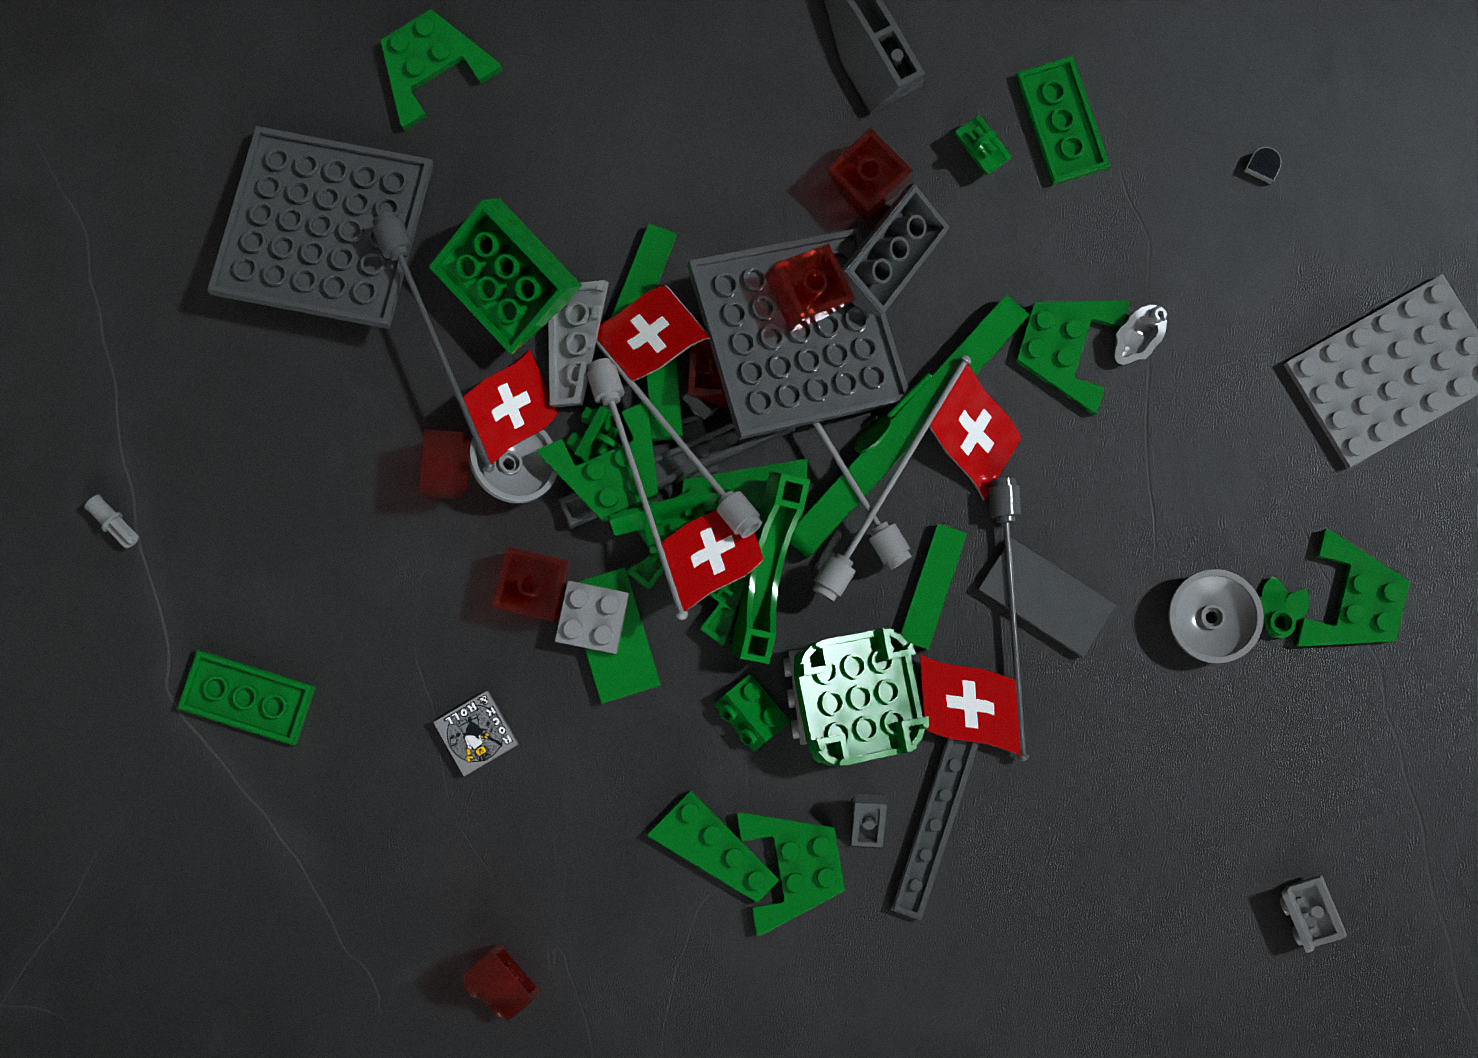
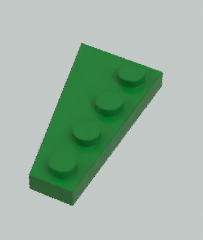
(749, 481)
(709, 844)

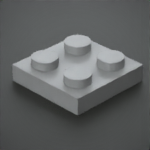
(592, 617)

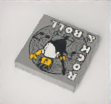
(476, 733)

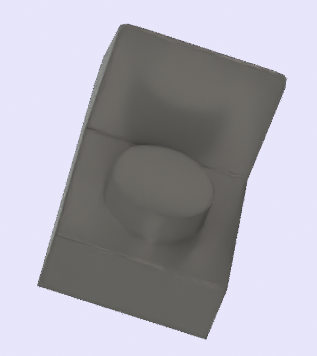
(868, 820)

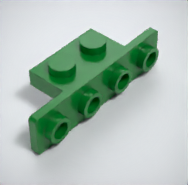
(668, 514)

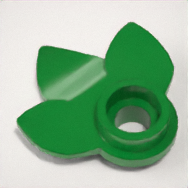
(1281, 604)

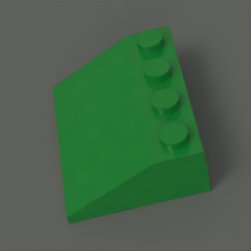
(504, 274)

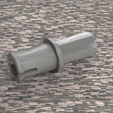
(111, 521)

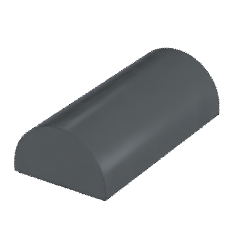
(894, 251)

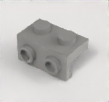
(1312, 913)

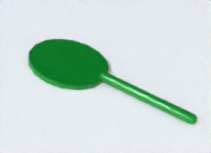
(880, 428)

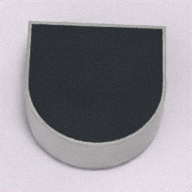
(1264, 164)

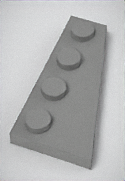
(573, 343)

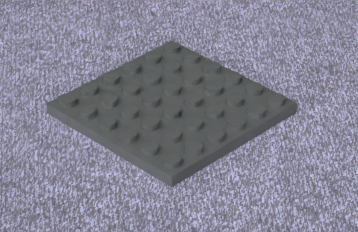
(306, 227)
(797, 376)

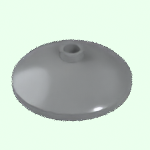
(528, 475)
(1236, 613)

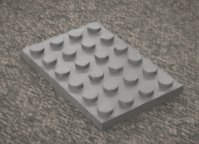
(1391, 371)

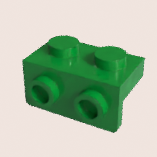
(751, 712)

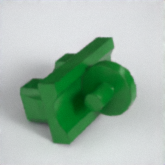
(983, 145)
(598, 436)

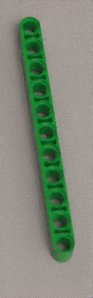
(874, 464)

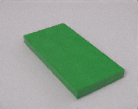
(1062, 120)
(633, 665)
(246, 697)

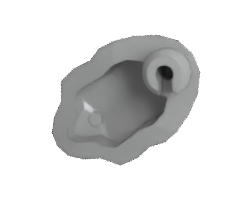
(1140, 334)

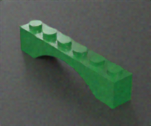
(756, 617)

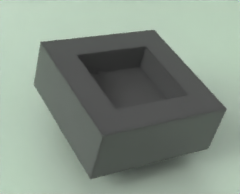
(701, 407)

